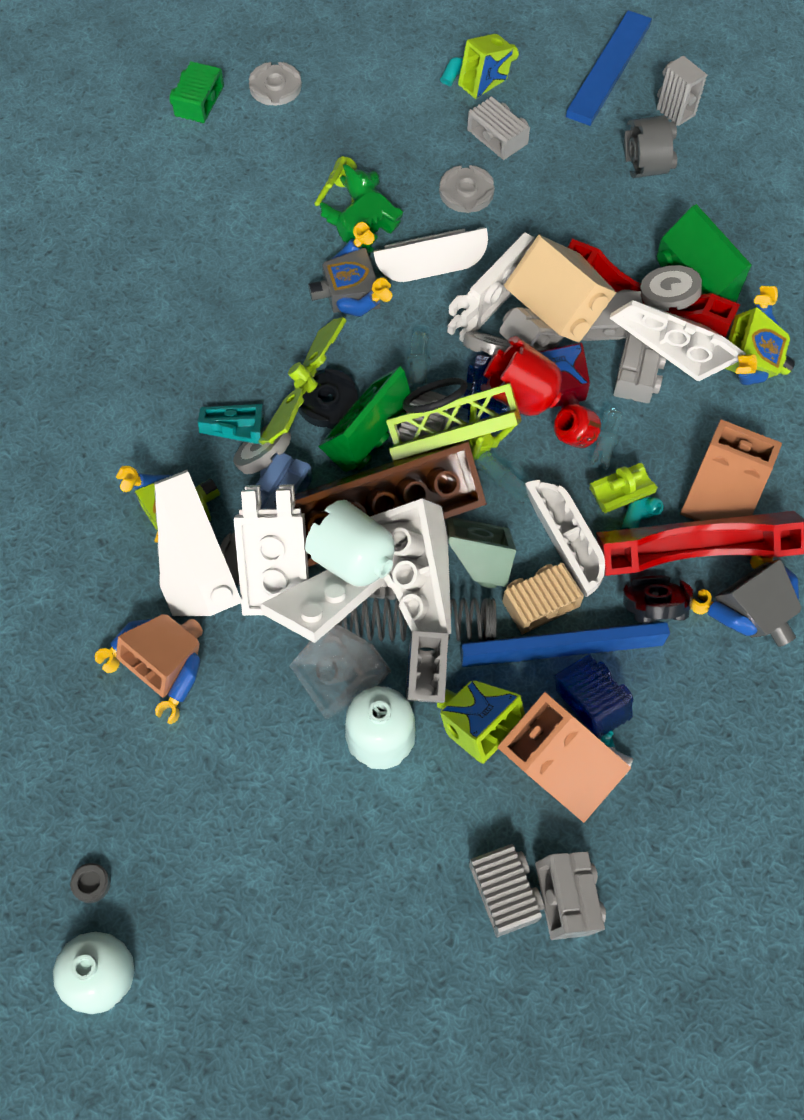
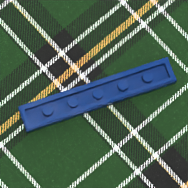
(608, 68)
(564, 644)

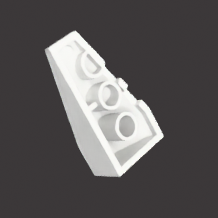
(681, 341)
(190, 559)
(420, 564)

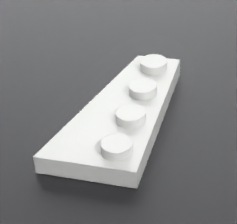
(317, 604)

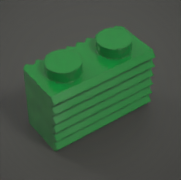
(196, 92)

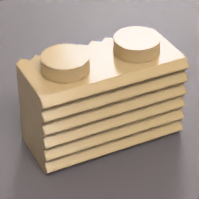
(542, 597)

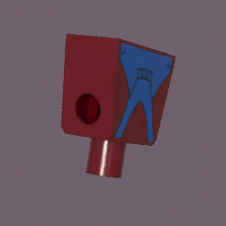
(574, 373)

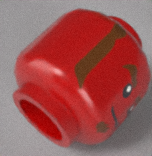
(577, 426)

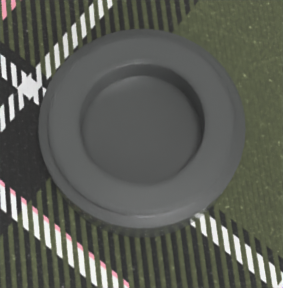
(90, 883)

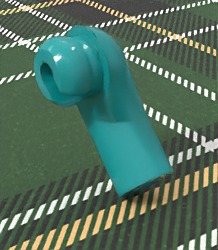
(451, 71)
(640, 510)

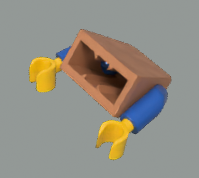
(160, 655)

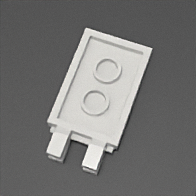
(488, 291)
(269, 547)

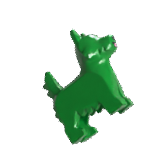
(368, 207)

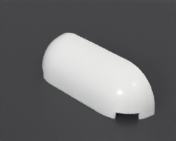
(432, 254)
(568, 534)

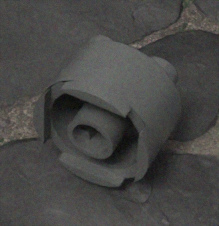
(650, 146)

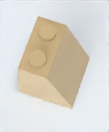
(560, 288)

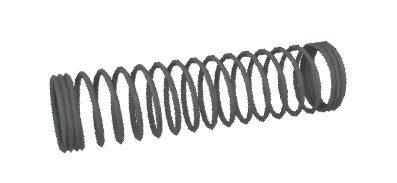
(485, 619)

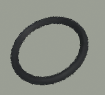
(437, 404)

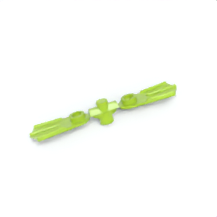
(303, 381)

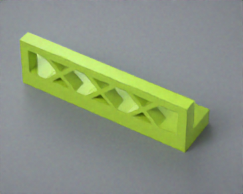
(458, 433)

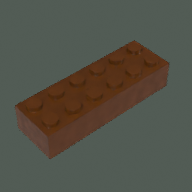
(438, 475)

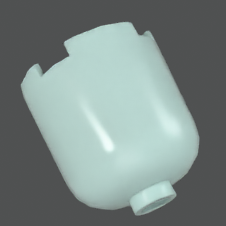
(351, 545)
(380, 740)

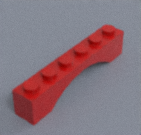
(708, 310)
(752, 535)

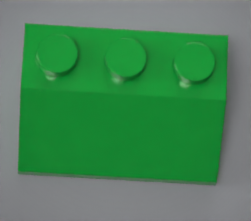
(704, 248)
(366, 423)

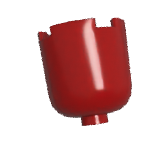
(532, 376)

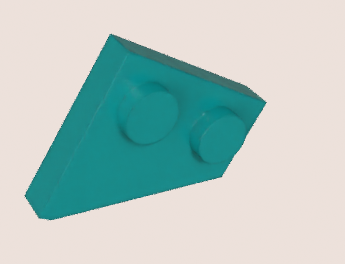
(233, 422)

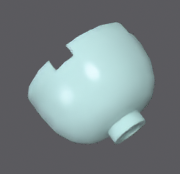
(93, 972)

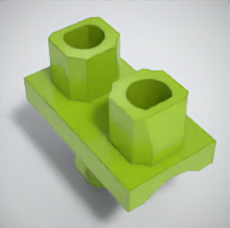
(622, 487)

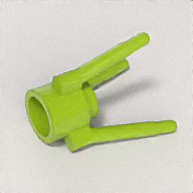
(334, 177)
(485, 442)

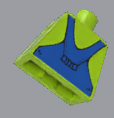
(486, 63)
(480, 717)

